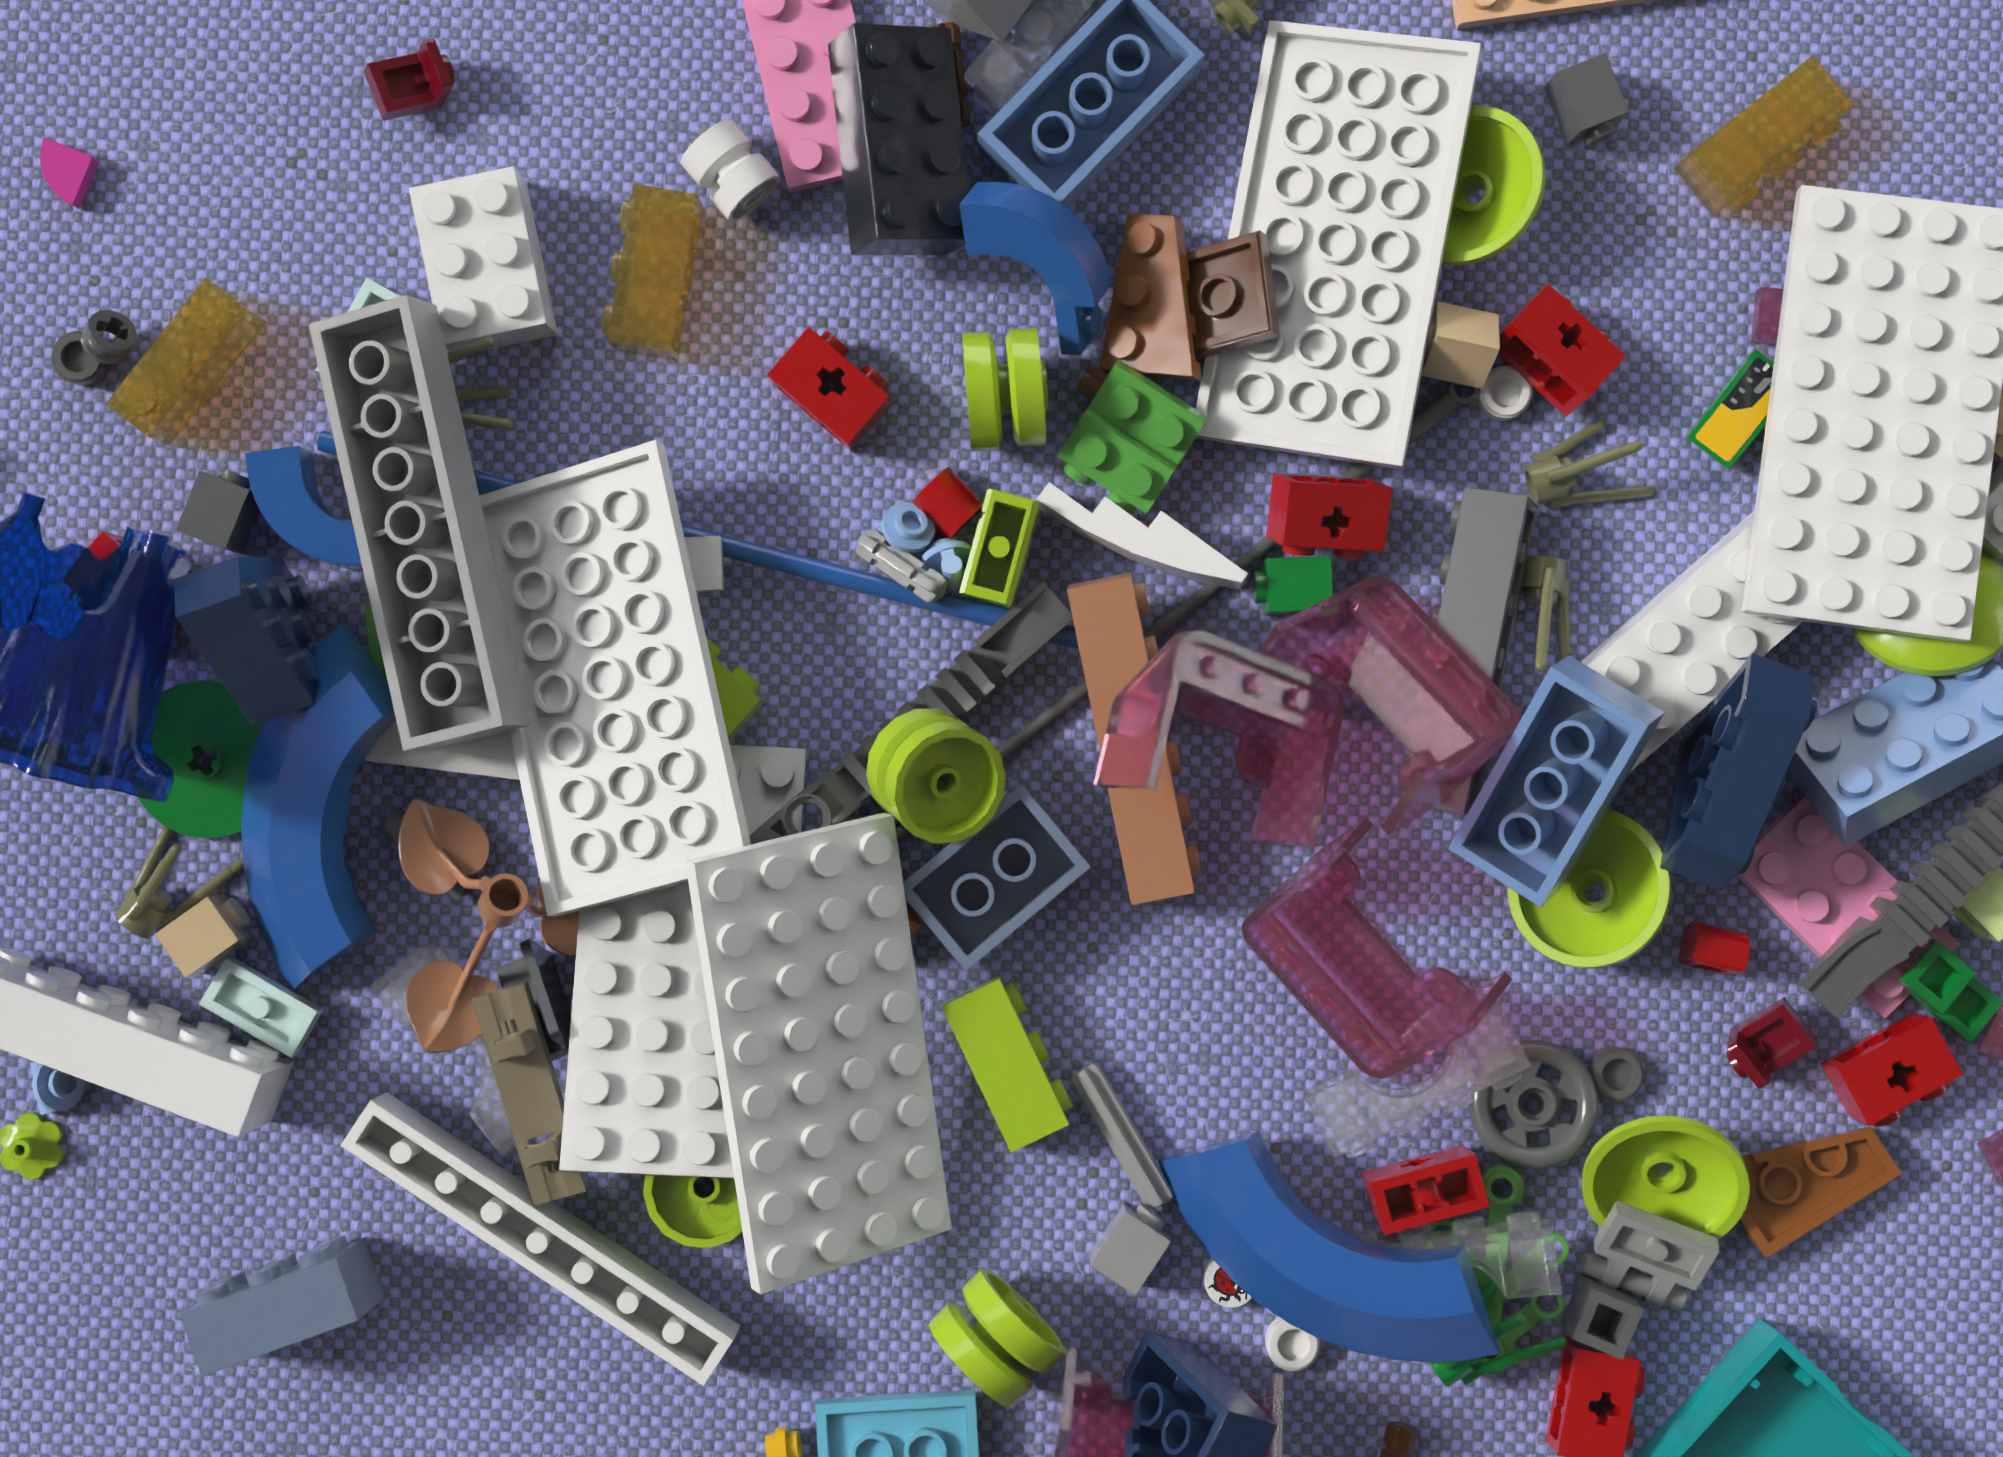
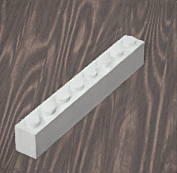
(541, 1236)

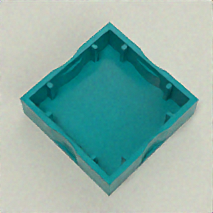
(1769, 1404)

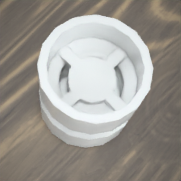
(724, 163)

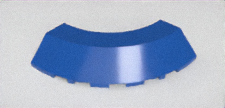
(300, 807)
(1320, 1275)

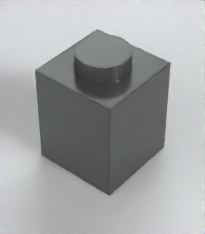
(1587, 100)
(220, 510)
(1601, 1317)

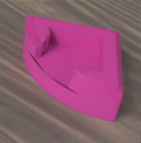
(67, 171)

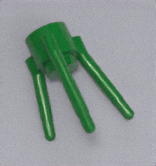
(1468, 1371)

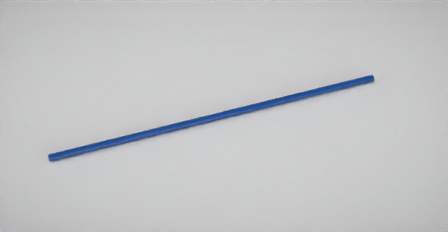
(808, 567)

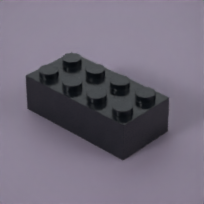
(899, 139)

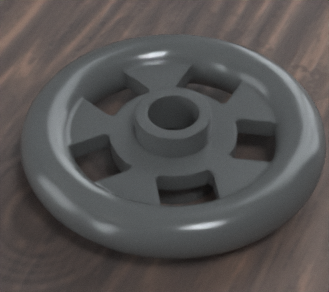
(1565, 1138)

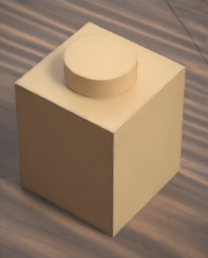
(1461, 345)
(206, 934)

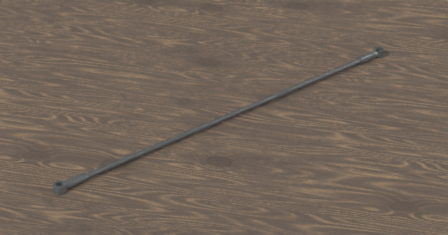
(1422, 422)

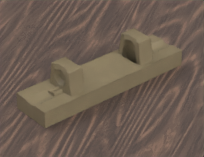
(527, 1088)

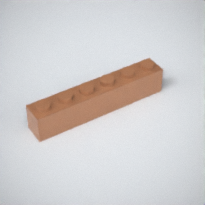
(1145, 820)

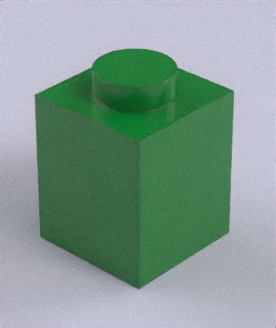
(1292, 584)

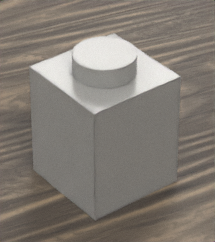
(1131, 1246)

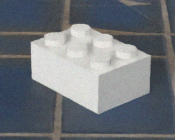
(483, 259)

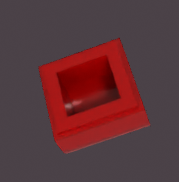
(949, 503)
(1714, 949)

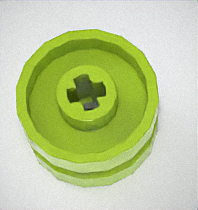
(1005, 389)
(936, 775)
(689, 1216)
(996, 1338)

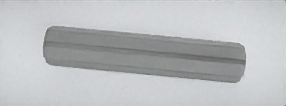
(1122, 1136)

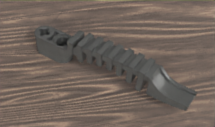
(956, 690)
(1878, 945)

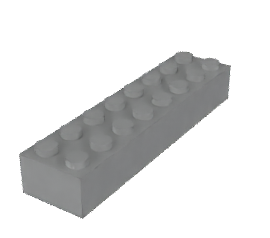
(419, 524)

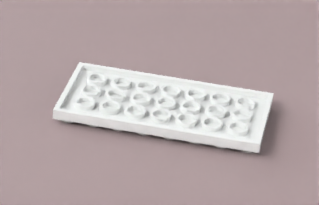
(1356, 192)
(1880, 416)
(617, 681)
(640, 1026)
(819, 1048)

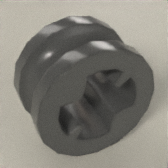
(115, 324)

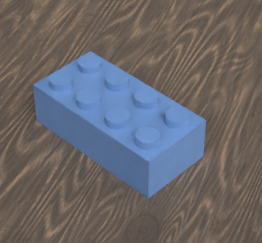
(1091, 100)
(1900, 748)
(1555, 780)

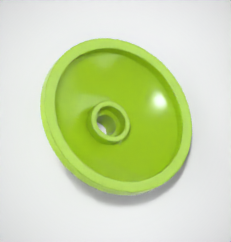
(1511, 170)
(1943, 657)
(1622, 923)
(1698, 1187)

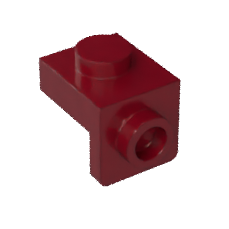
(411, 81)
(1768, 1042)

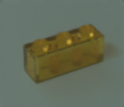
(1765, 138)
(653, 272)
(186, 362)

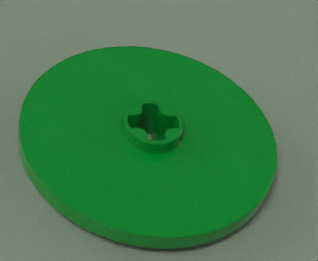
(202, 800)

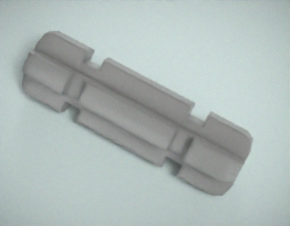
(902, 567)

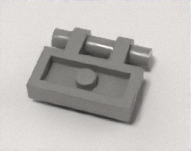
(1652, 1245)

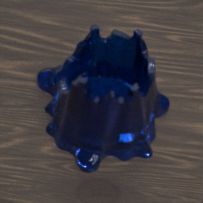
(85, 655)

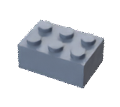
(995, 879)
(282, 1303)

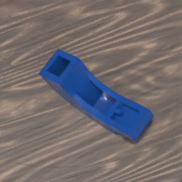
(1050, 240)
(290, 502)

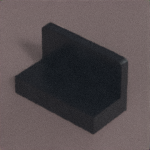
(547, 991)

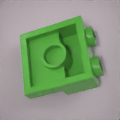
(1131, 439)

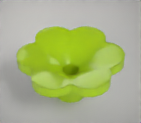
(40, 1144)

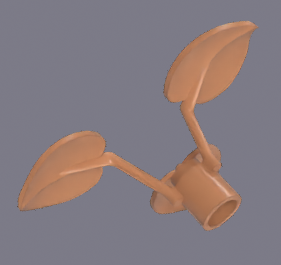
(435, 852)

